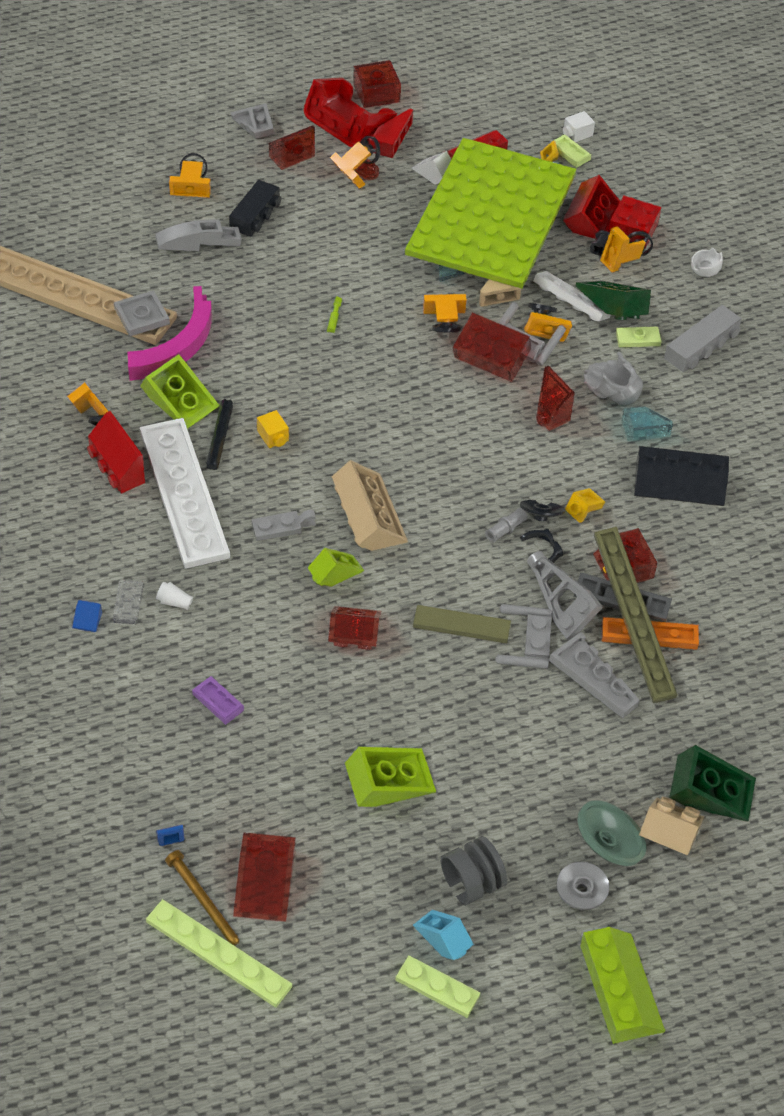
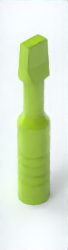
(334, 315)

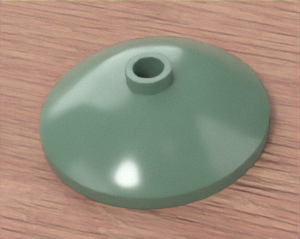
(611, 833)

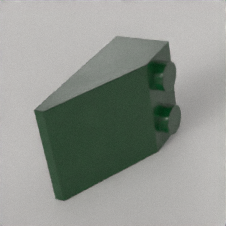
(617, 299)
(712, 784)

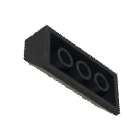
(681, 475)

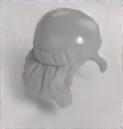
(614, 380)

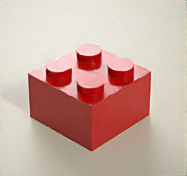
(635, 216)

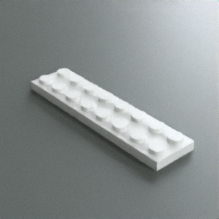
(184, 493)

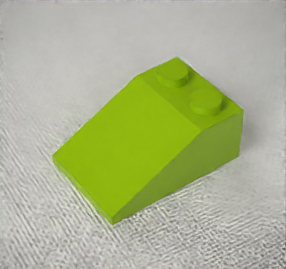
(179, 392)
(388, 775)

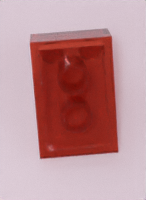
(264, 876)

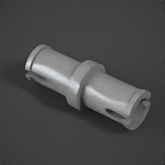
(506, 525)

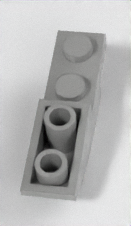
(191, 234)

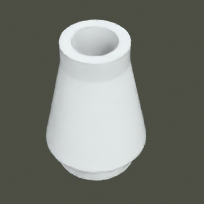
(173, 596)

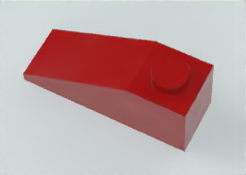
(392, 133)

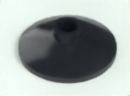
(541, 511)

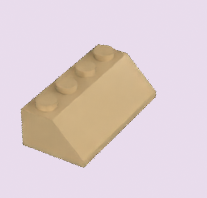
(368, 507)

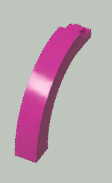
(186, 343)

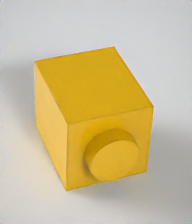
(273, 429)

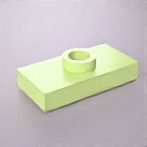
(572, 151)
(638, 336)

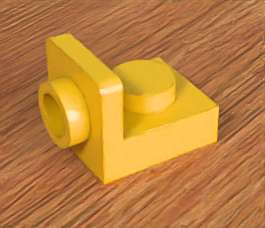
(582, 503)

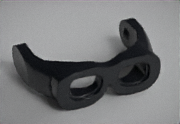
(546, 535)

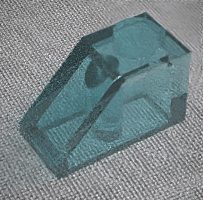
(644, 423)

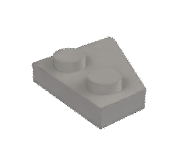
(254, 120)

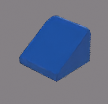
(87, 616)
(170, 835)

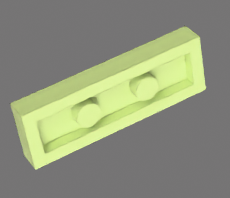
(437, 986)

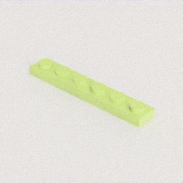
(219, 953)

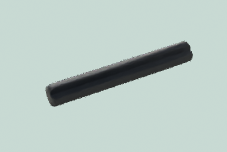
(219, 434)

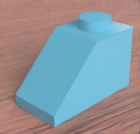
(445, 934)

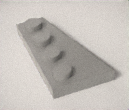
(594, 675)

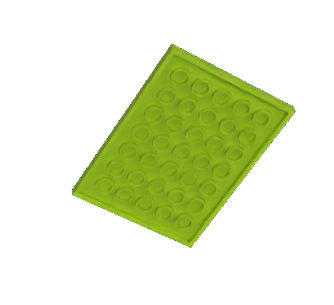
(491, 212)

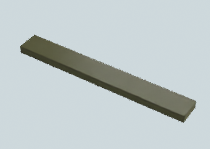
(635, 615)

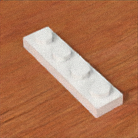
(570, 294)

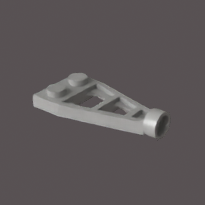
(579, 612)

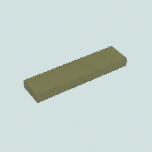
(461, 624)

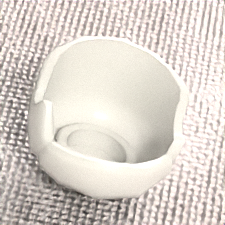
(707, 262)

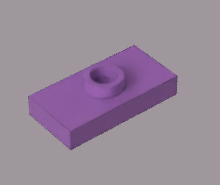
(218, 700)

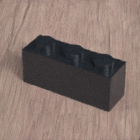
(255, 208)

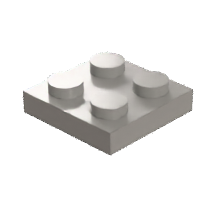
(141, 313)

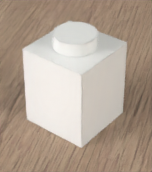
(579, 126)

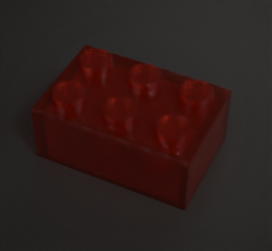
(492, 347)

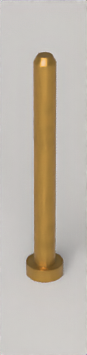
(176, 859)

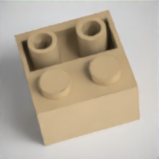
(672, 825)

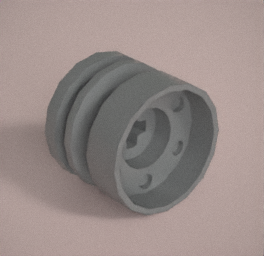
(476, 867)

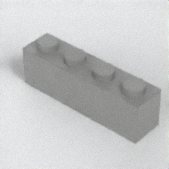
(703, 338)

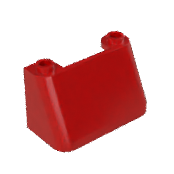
(332, 110)

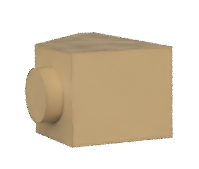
(496, 292)

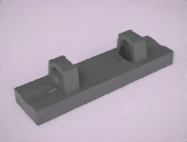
(656, 605)

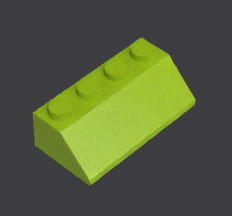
(620, 984)

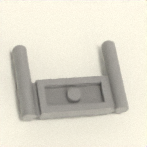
(539, 350)
(537, 637)

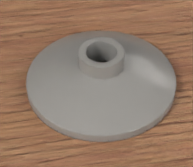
(587, 876)

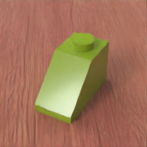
(333, 567)

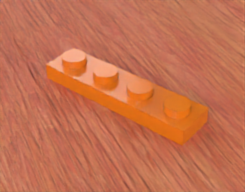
(668, 634)

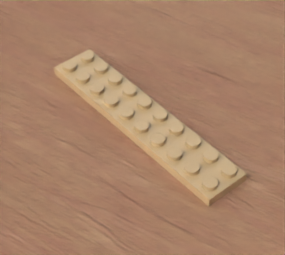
(69, 292)

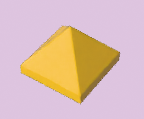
(551, 150)

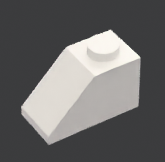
(433, 167)

